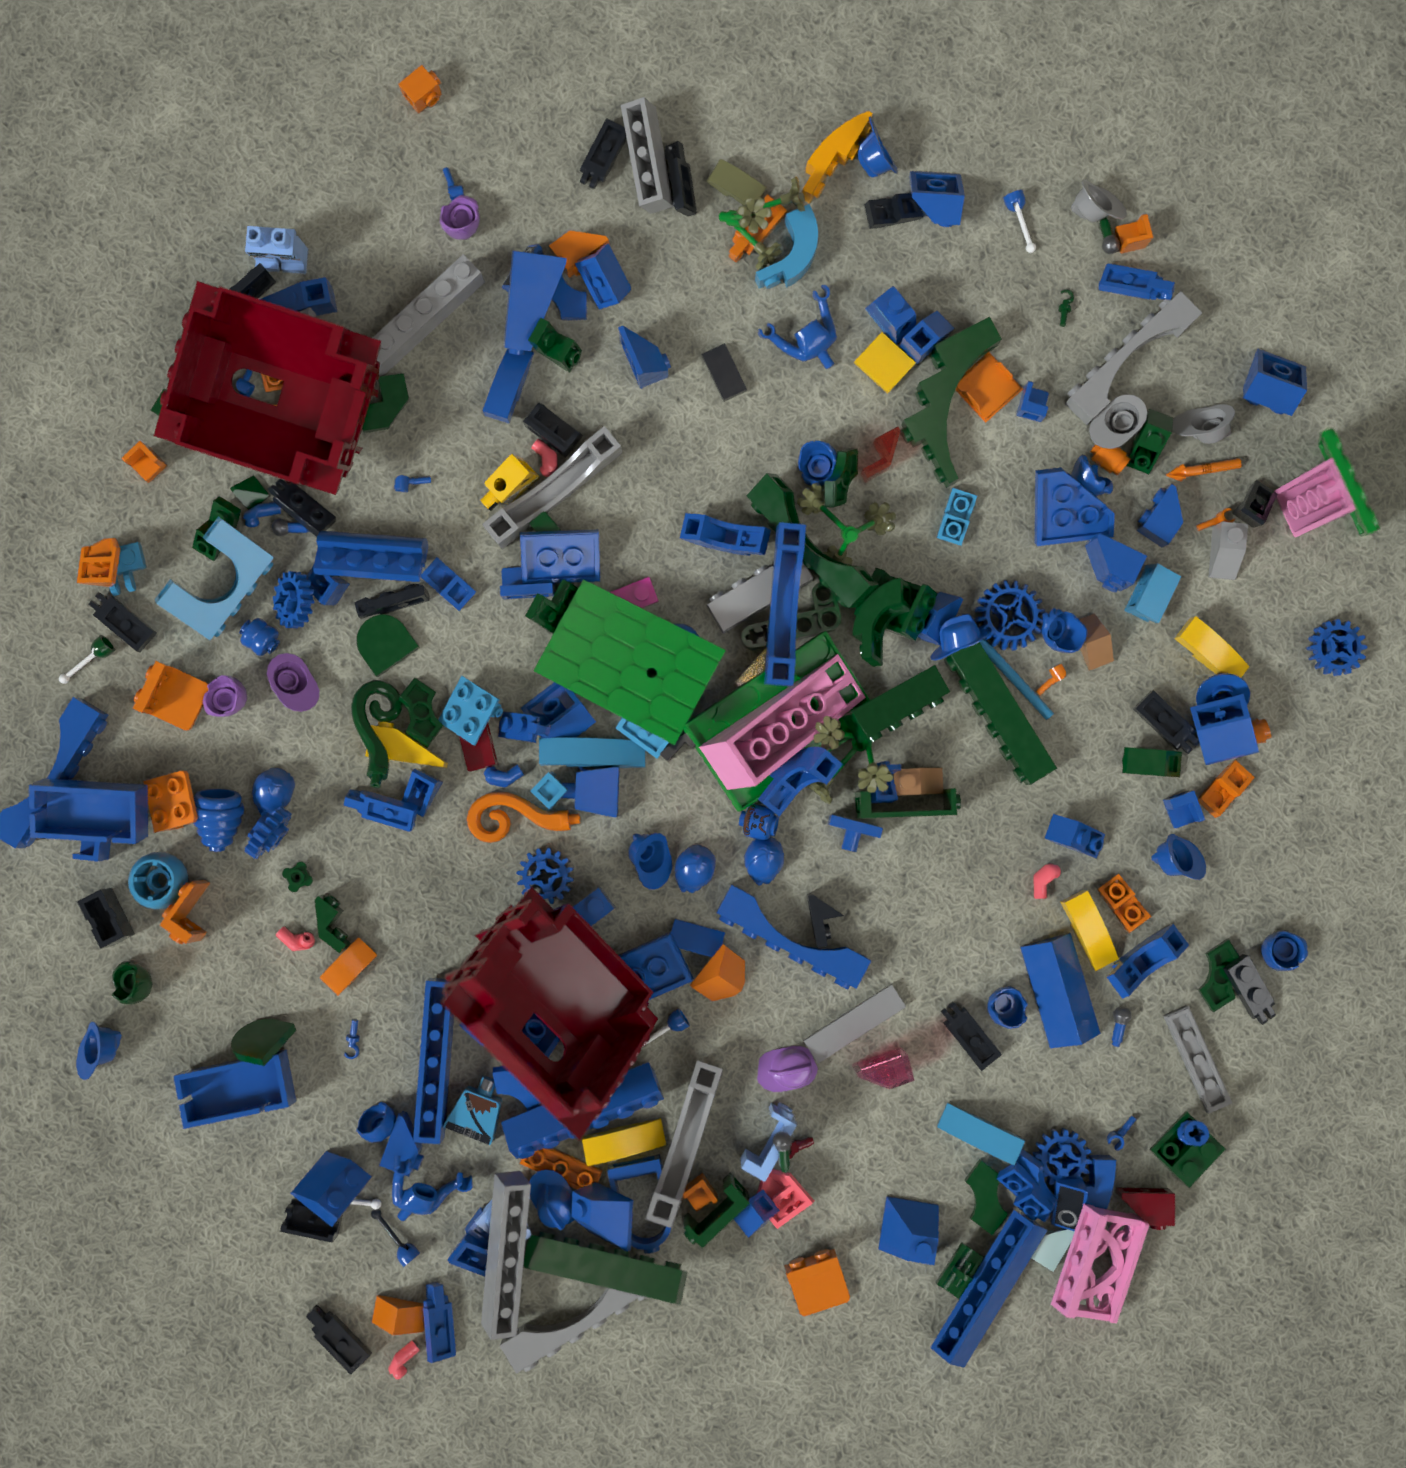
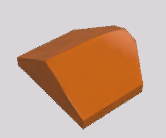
(99, 563)
(721, 976)

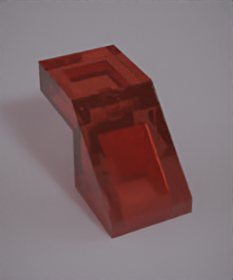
(885, 446)

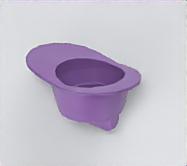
(292, 682)
(786, 1069)

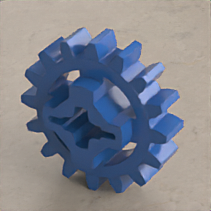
(293, 599)
(1325, 644)
(268, 832)
(542, 863)
(1063, 1146)

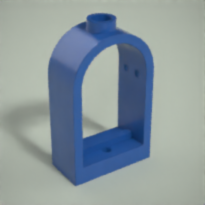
(632, 1169)

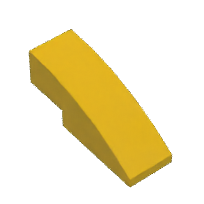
(1210, 648)
(1090, 929)
(623, 1141)

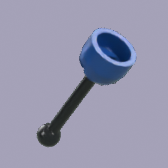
(405, 1252)

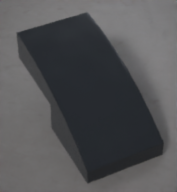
(892, 211)
(672, 749)

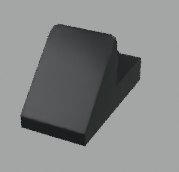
(1256, 505)
(818, 912)

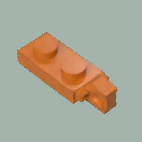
(743, 245)

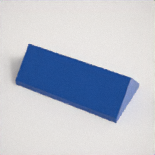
(1060, 991)

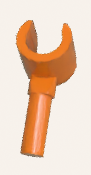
(1216, 520)
(1058, 673)

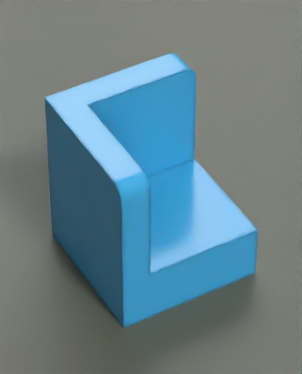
(549, 790)

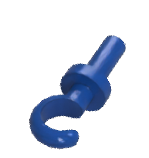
(352, 1038)

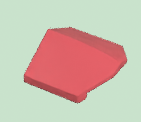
(786, 1195)

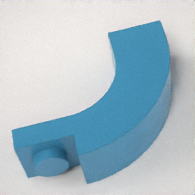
(804, 235)

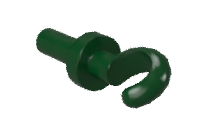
(1065, 308)

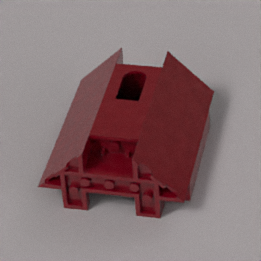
(321, 405)
(575, 984)

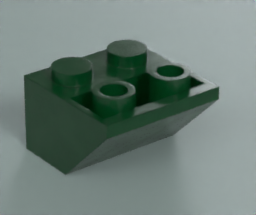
(1184, 1160)

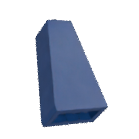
(529, 296)

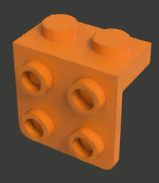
(171, 695)
(171, 801)
(175, 921)
(817, 1282)

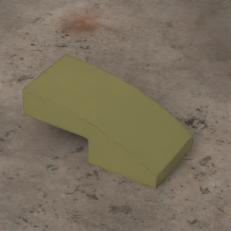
(734, 182)

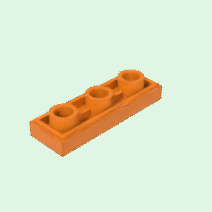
(576, 1173)

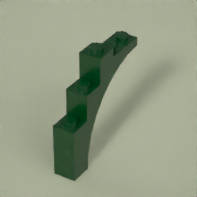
(929, 425)

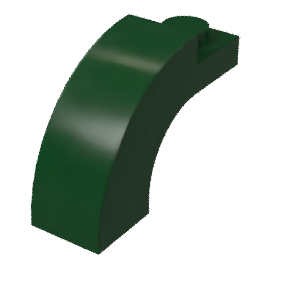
(875, 615)

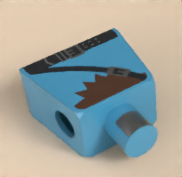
(476, 1112)

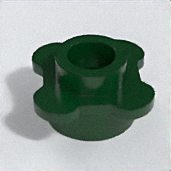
(304, 880)

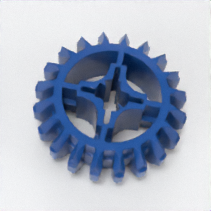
(1020, 620)

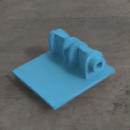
(469, 710)

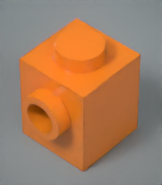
(421, 88)

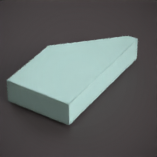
(1053, 1248)

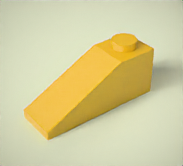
(404, 748)

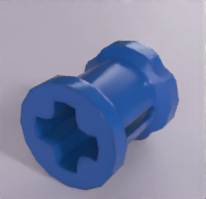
(1198, 1139)

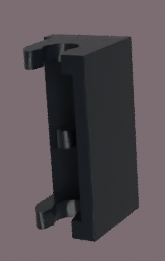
(552, 429)
(305, 1223)

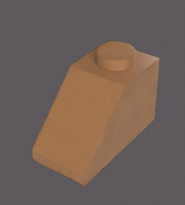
(919, 781)

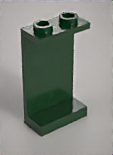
(951, 803)

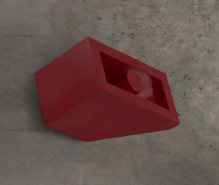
(1151, 1205)

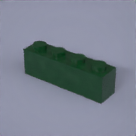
(896, 704)

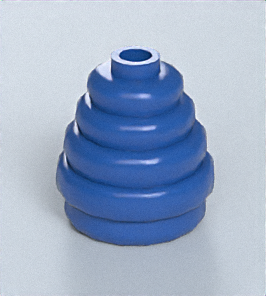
(218, 817)

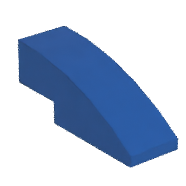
(507, 386)
(1101, 1180)

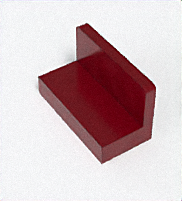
(481, 755)

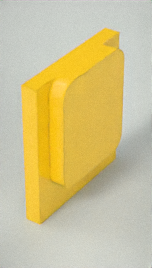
(884, 362)

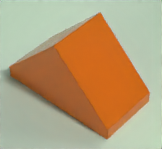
(398, 1315)

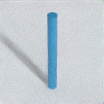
(1016, 680)

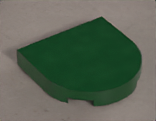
(384, 643)
(261, 1040)

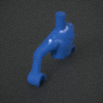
(811, 339)
(422, 1198)

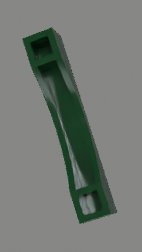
(777, 504)

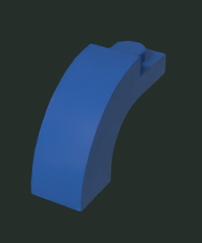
(724, 536)
(802, 769)
(1145, 959)

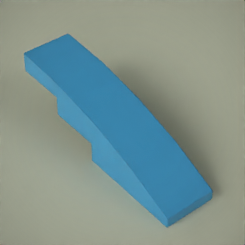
(591, 753)

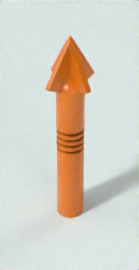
(1182, 472)

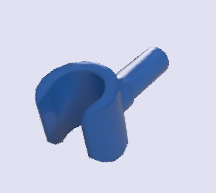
(454, 191)
(244, 386)
(402, 482)
(1121, 1133)

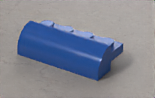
(370, 556)

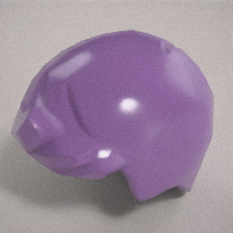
(460, 217)
(224, 696)

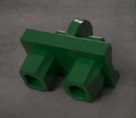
(960, 1270)

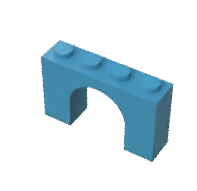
(209, 615)

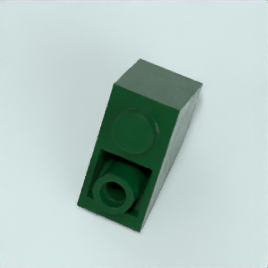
(1150, 441)

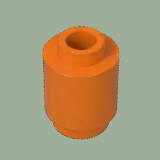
(1110, 459)

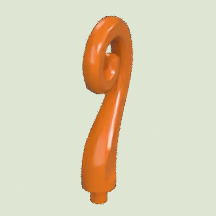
(549, 820)

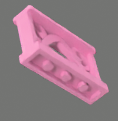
(1089, 1243)

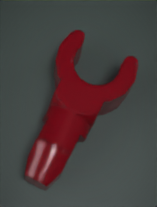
(798, 1145)

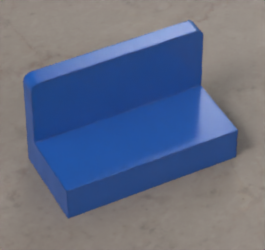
(604, 277)
(514, 589)

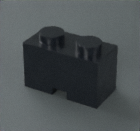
(106, 917)

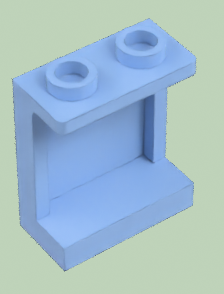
(762, 1165)

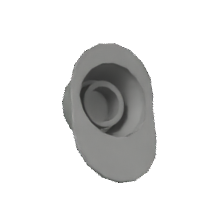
(1097, 203)
(1118, 421)
(1205, 424)

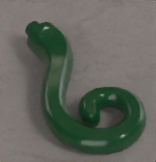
(378, 757)

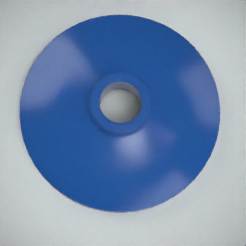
(1230, 683)

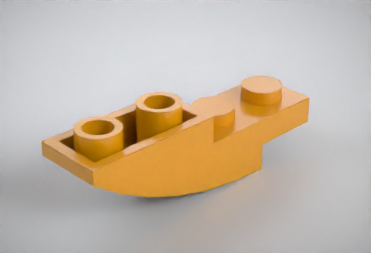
(835, 149)

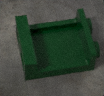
(911, 622)
(721, 1216)

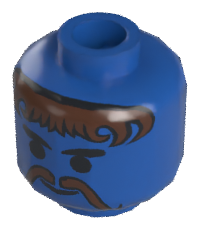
(759, 822)

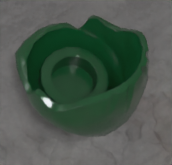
(131, 983)

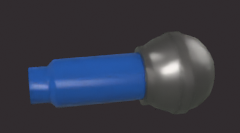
(282, 527)
(1122, 1016)

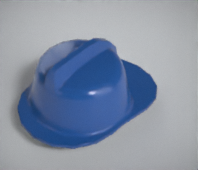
(874, 155)
(958, 634)
(1180, 858)
(651, 859)
(96, 1049)
(551, 1198)

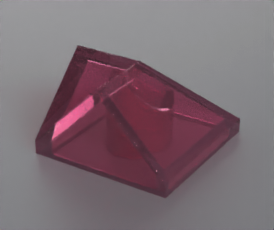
(887, 1069)

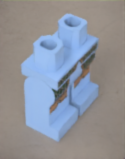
(275, 246)

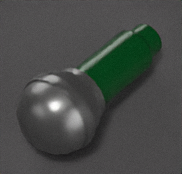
(1110, 242)
(782, 1143)

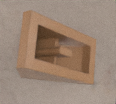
(1098, 645)

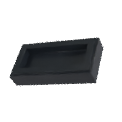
(724, 372)

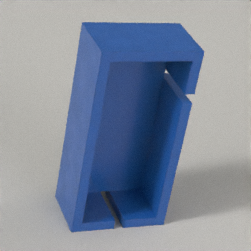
(89, 811)
(234, 1090)

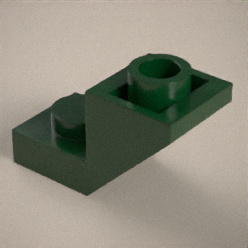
(555, 346)
(227, 512)
(1151, 762)
(327, 913)

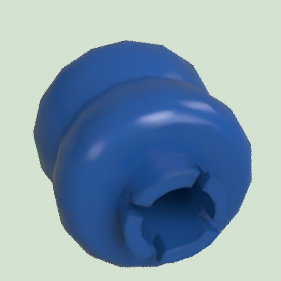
(259, 637)

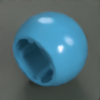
(168, 865)

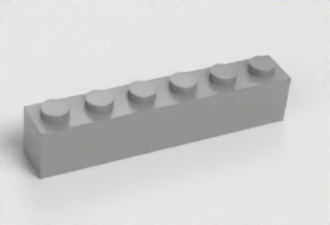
(427, 312)
(505, 1254)

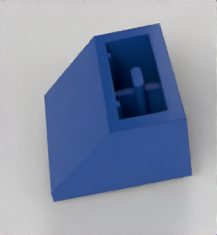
(1224, 729)

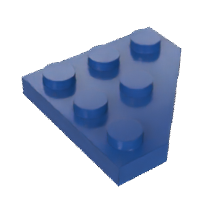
(1067, 510)

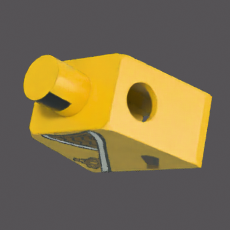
(516, 475)

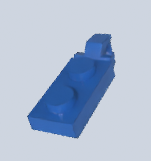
(1135, 283)
(521, 727)
(382, 809)
(438, 1324)

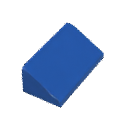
(697, 938)

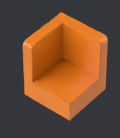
(1134, 235)
(144, 461)
(700, 1192)

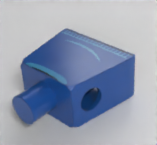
(892, 314)

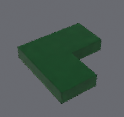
(549, 613)

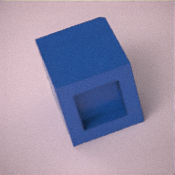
(1033, 403)
(1183, 809)
(93, 851)
(756, 1214)

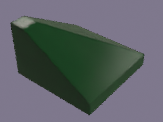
(250, 492)

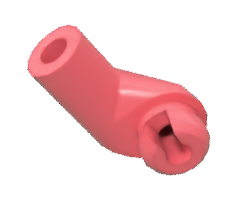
(548, 455)
(1044, 877)
(296, 942)
(401, 1357)

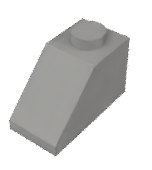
(1227, 549)

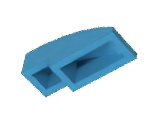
(981, 1133)

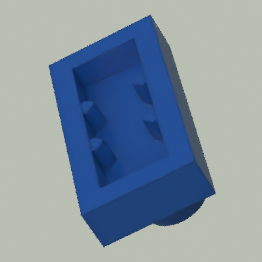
(853, 831)

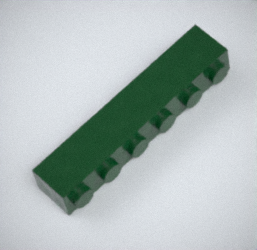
(1002, 713)
(605, 1269)

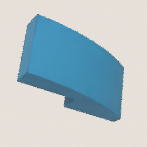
(956, 516)

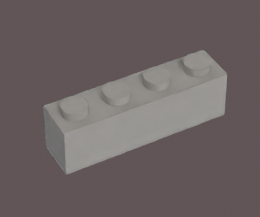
(647, 155)
(747, 598)

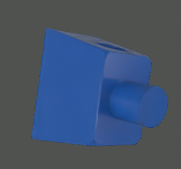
(595, 791)

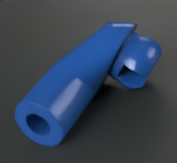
(261, 510)
(501, 778)

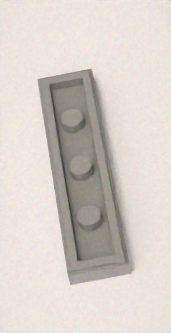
(854, 1023)
(1197, 1059)

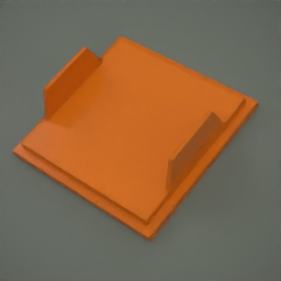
(988, 387)

